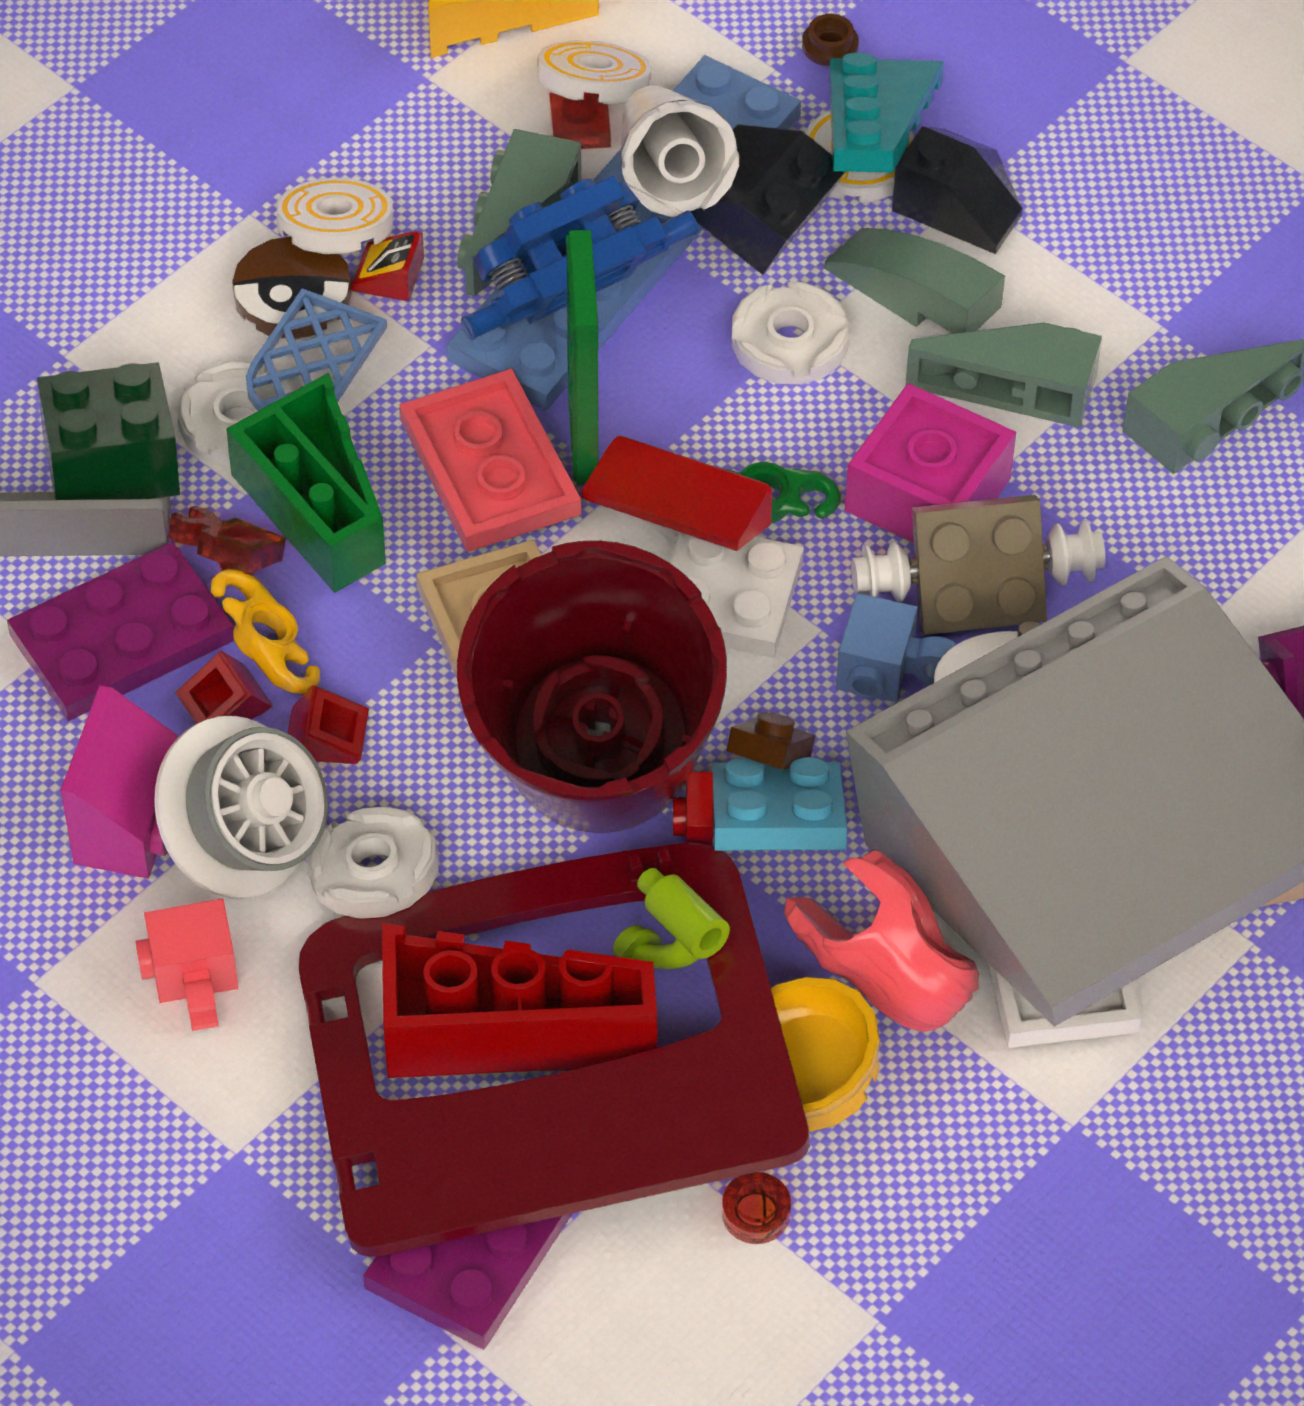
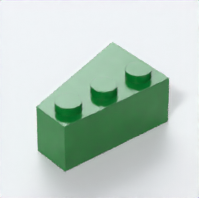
(310, 482)

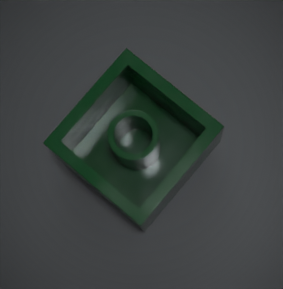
(109, 434)

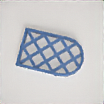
(335, 310)

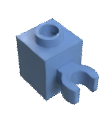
(882, 648)

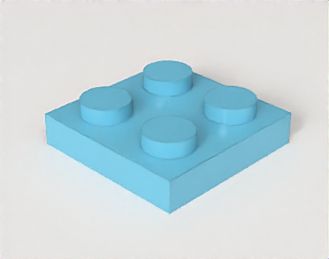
(777, 807)

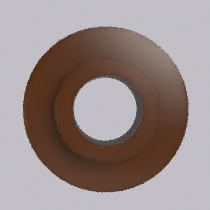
(829, 38)

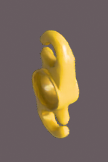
(264, 609)

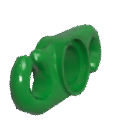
(792, 485)

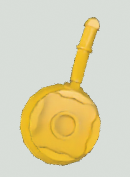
(830, 1046)

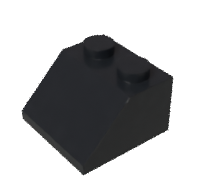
(773, 194)

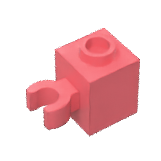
(189, 957)

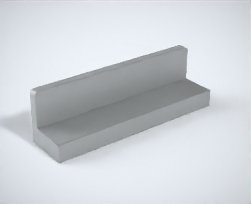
(50, 527)

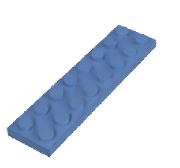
(540, 349)

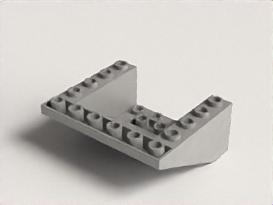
(1093, 790)

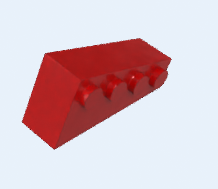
(508, 1008)

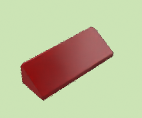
(680, 493)

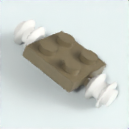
(979, 564)

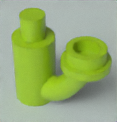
(684, 914)

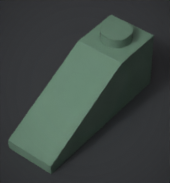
(1017, 369)

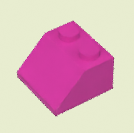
(113, 787)

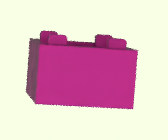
(926, 456)

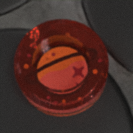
(756, 1208)

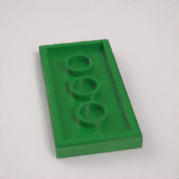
(582, 354)

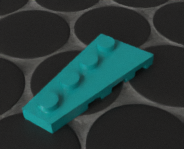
(876, 108)

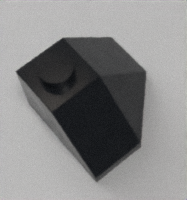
(956, 188)

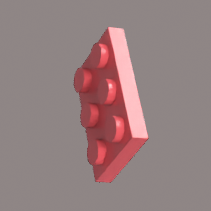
(490, 460)

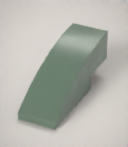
(919, 279)

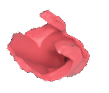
(899, 958)

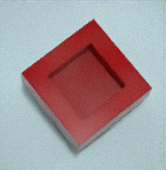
(695, 811)

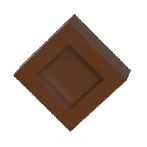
(770, 740)

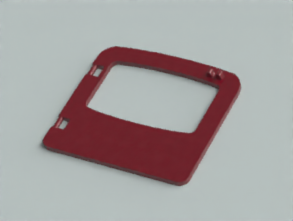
(566, 1138)

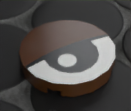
(274, 275)

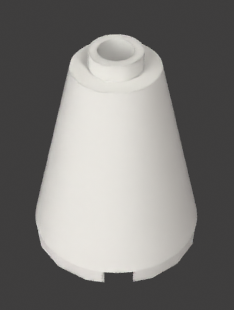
(676, 151)

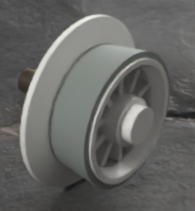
(239, 805)

